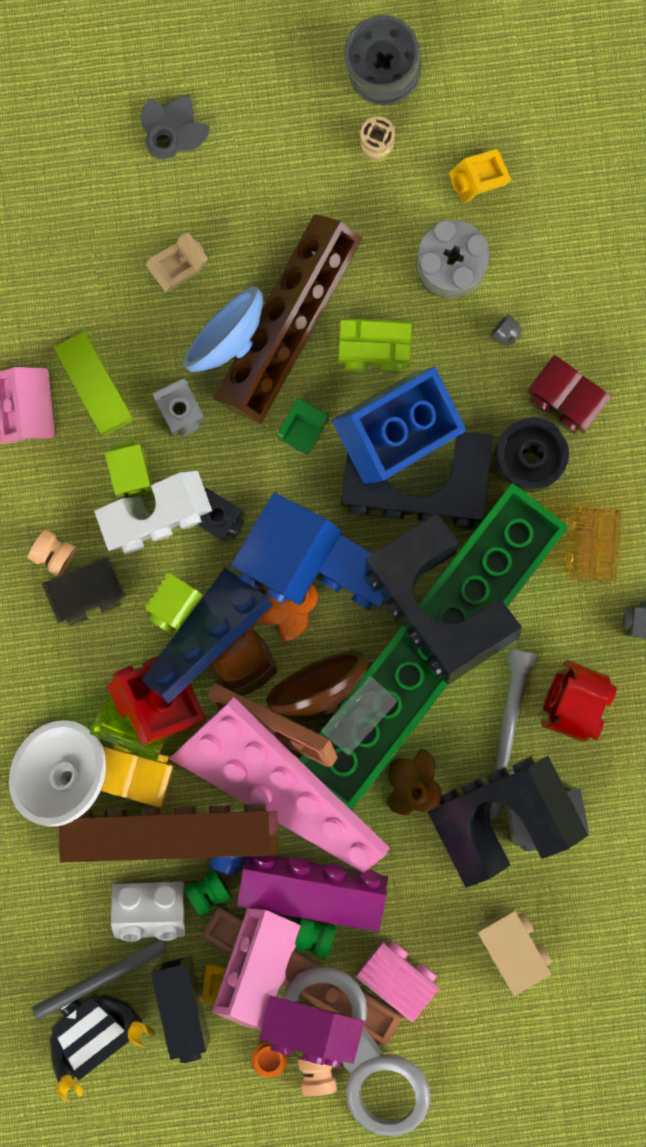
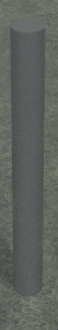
(98, 979)

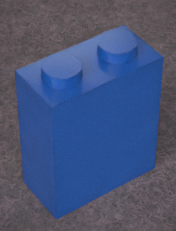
(285, 549)

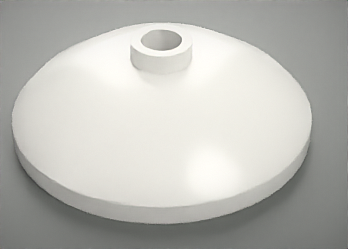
(44, 766)

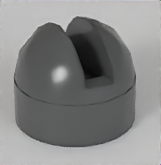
(507, 331)

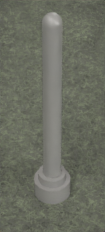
(520, 665)

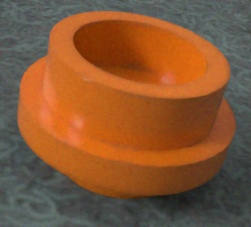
(268, 1062)

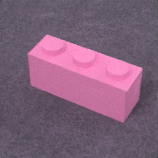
(255, 967)

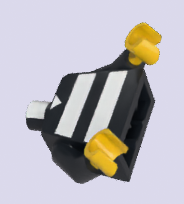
(89, 1036)

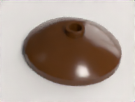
(318, 685)

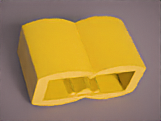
(137, 776)

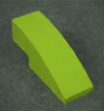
(93, 384)

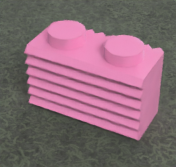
(398, 980)

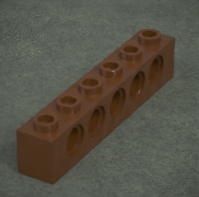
(289, 317)

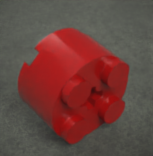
(578, 702)

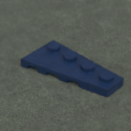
(208, 631)

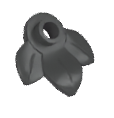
(174, 123)

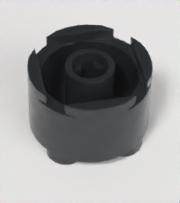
(548, 446)

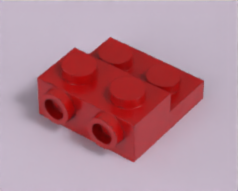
(147, 711)

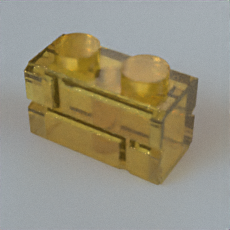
(593, 545)

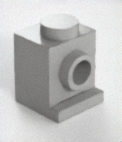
(179, 393)

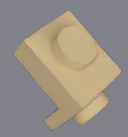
(177, 262)

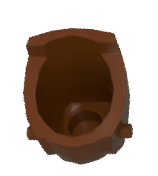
(245, 664)

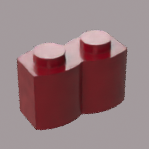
(568, 395)

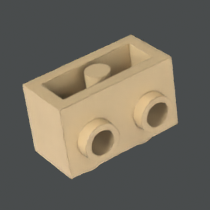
(514, 951)

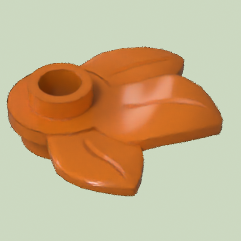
(290, 617)

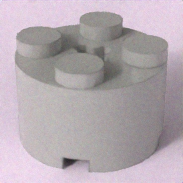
(469, 269)

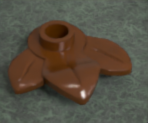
(413, 784)

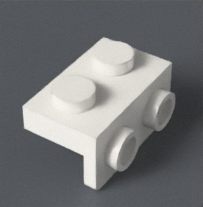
(148, 911)

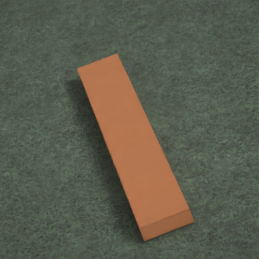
(381, 1018)

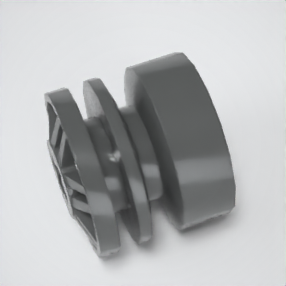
(386, 41)

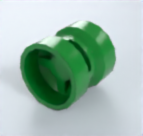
(214, 887)
(315, 937)

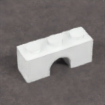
(178, 502)

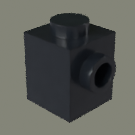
(224, 518)

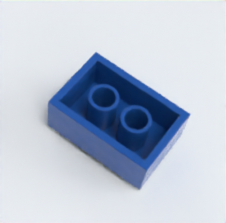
(399, 425)

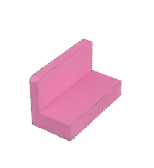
(25, 405)

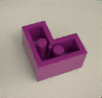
(319, 1033)

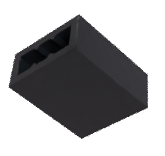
(181, 1009)

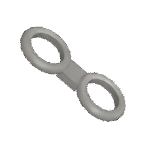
(368, 1057)

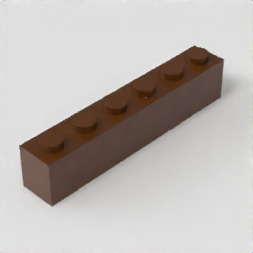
(170, 836)

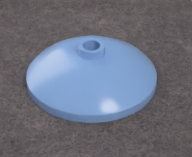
(226, 333)

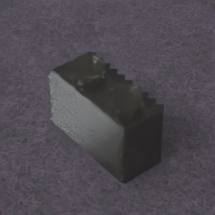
(84, 591)

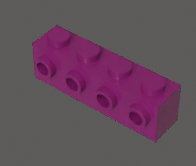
(313, 891)

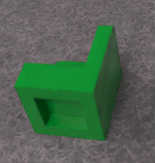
(302, 426)

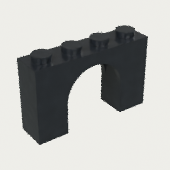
(458, 500)
(449, 647)
(531, 792)

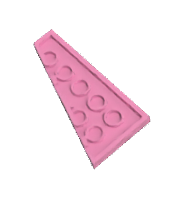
(258, 769)

